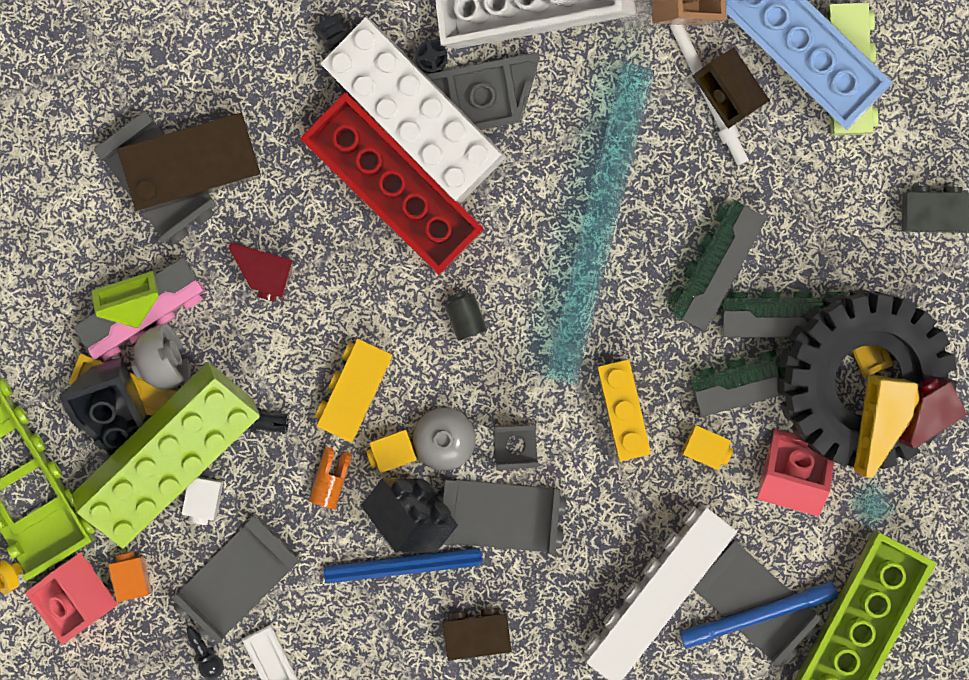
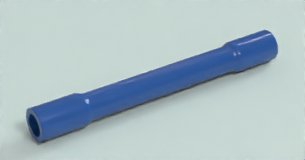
(808, 598)

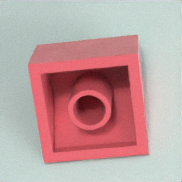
(795, 475)
(71, 598)

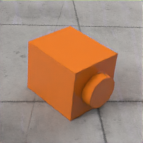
(129, 577)

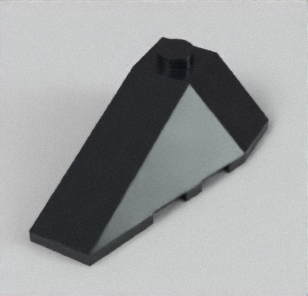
(105, 405)

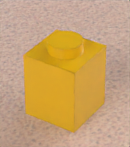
(707, 448)
(391, 451)

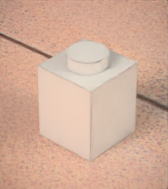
(202, 500)

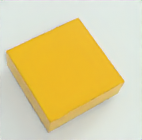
(871, 359)

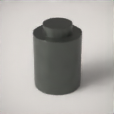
(465, 315)

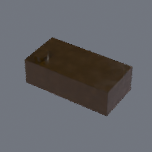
(189, 163)

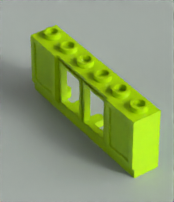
(55, 527)

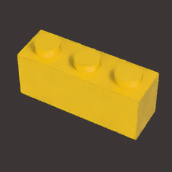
(353, 389)
(623, 410)

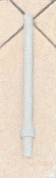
(727, 136)

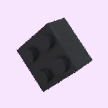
(409, 515)

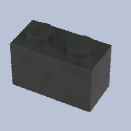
(935, 210)

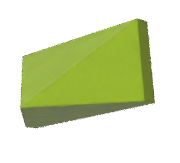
(127, 300)

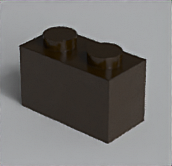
(730, 88)
(476, 634)

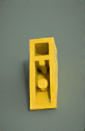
(885, 415)

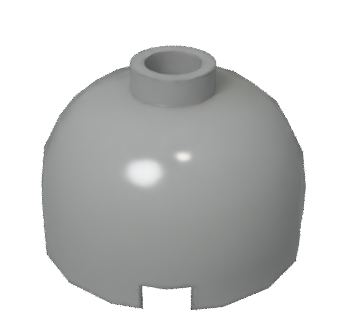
(159, 358)
(444, 439)

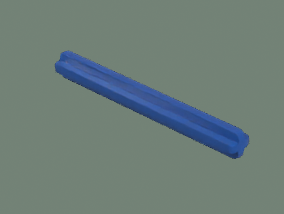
(402, 565)

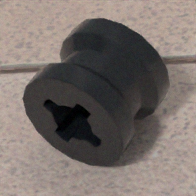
(332, 31)
(430, 51)

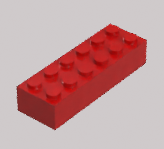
(392, 183)

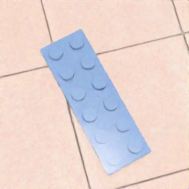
(813, 54)

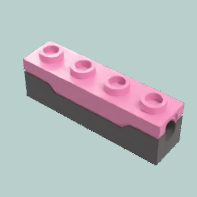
(176, 288)

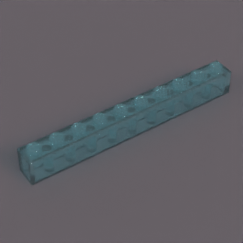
(599, 223)

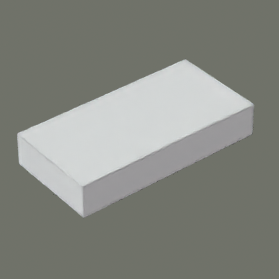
(268, 655)

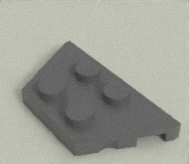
(492, 91)

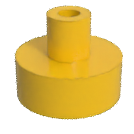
(9, 576)

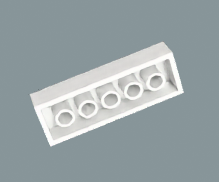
(487, 21)
(413, 110)
(659, 594)

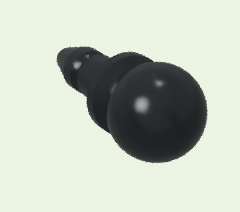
(209, 664)

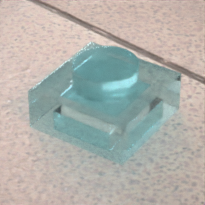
(873, 506)

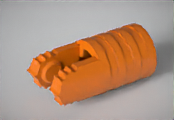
(328, 487)

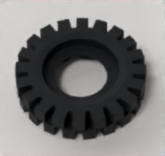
(823, 344)

